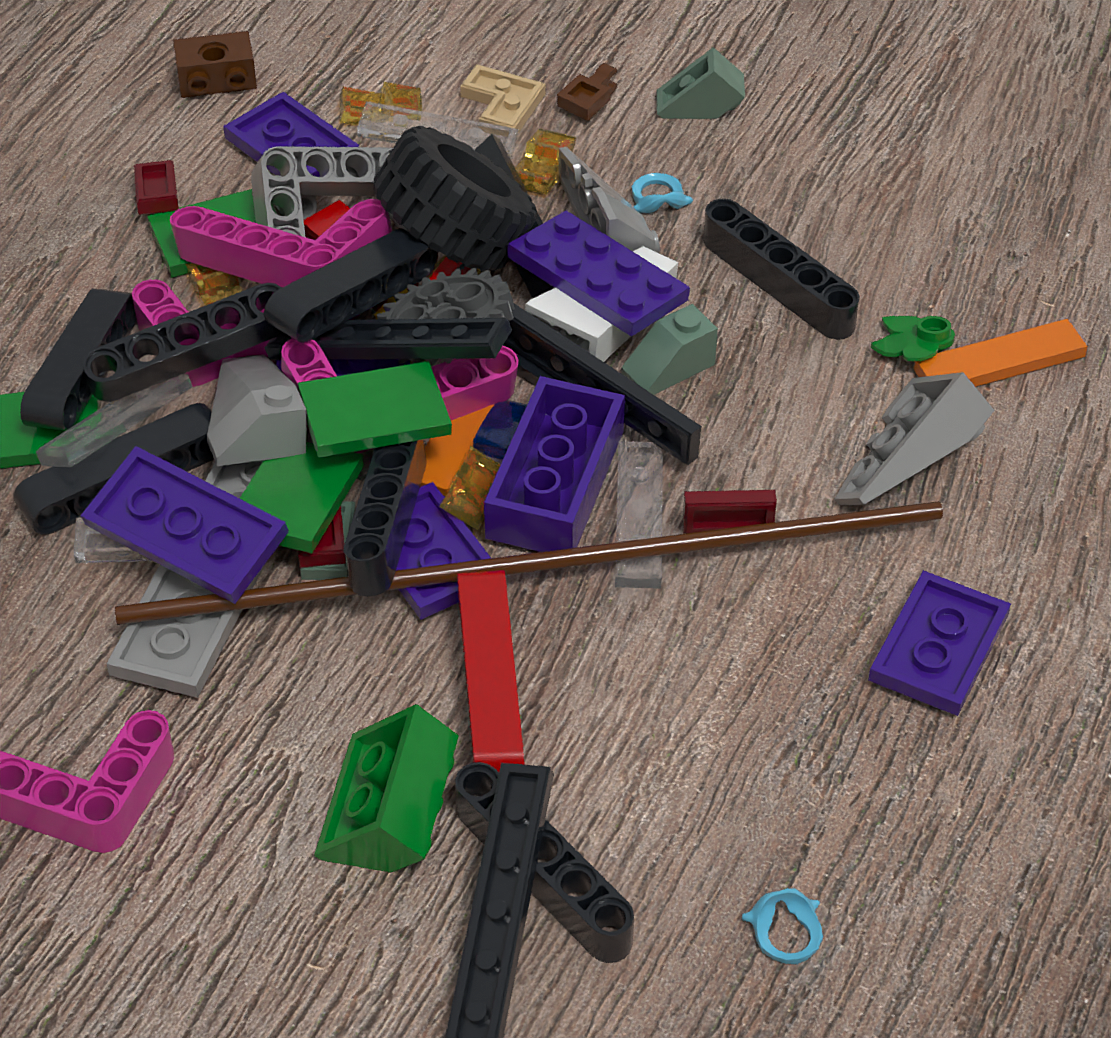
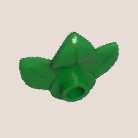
(914, 337)

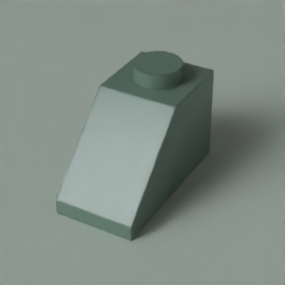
(702, 89)
(673, 350)

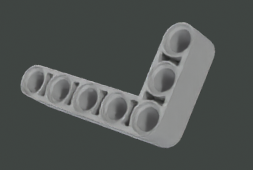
(297, 181)

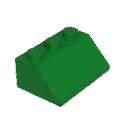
(389, 792)

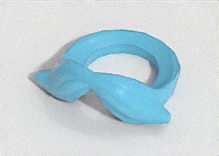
(651, 203)
(799, 905)

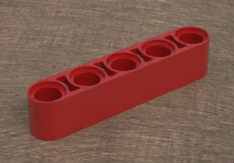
(490, 668)

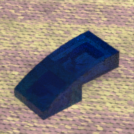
(499, 428)

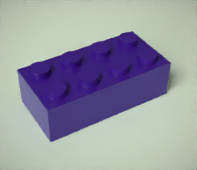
(554, 466)

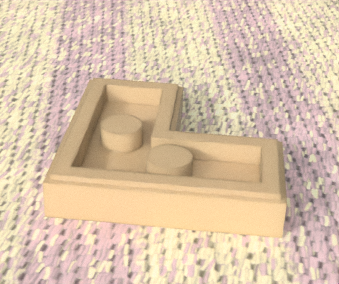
(508, 96)

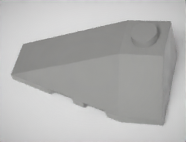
(602, 206)
(255, 413)
(922, 426)

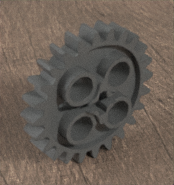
(452, 297)

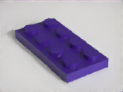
(598, 272)
(185, 524)

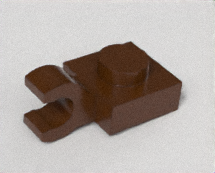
(588, 95)

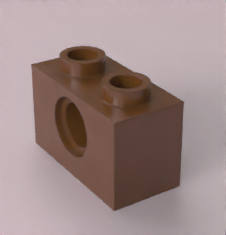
(215, 64)

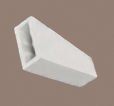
(583, 325)

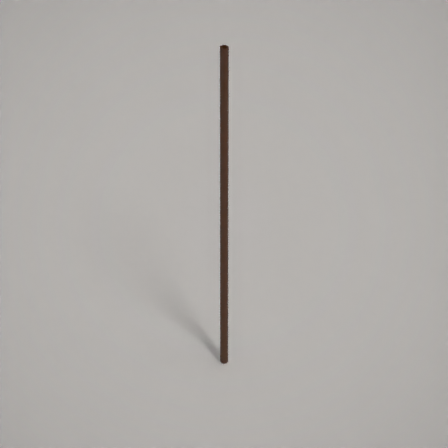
(539, 561)

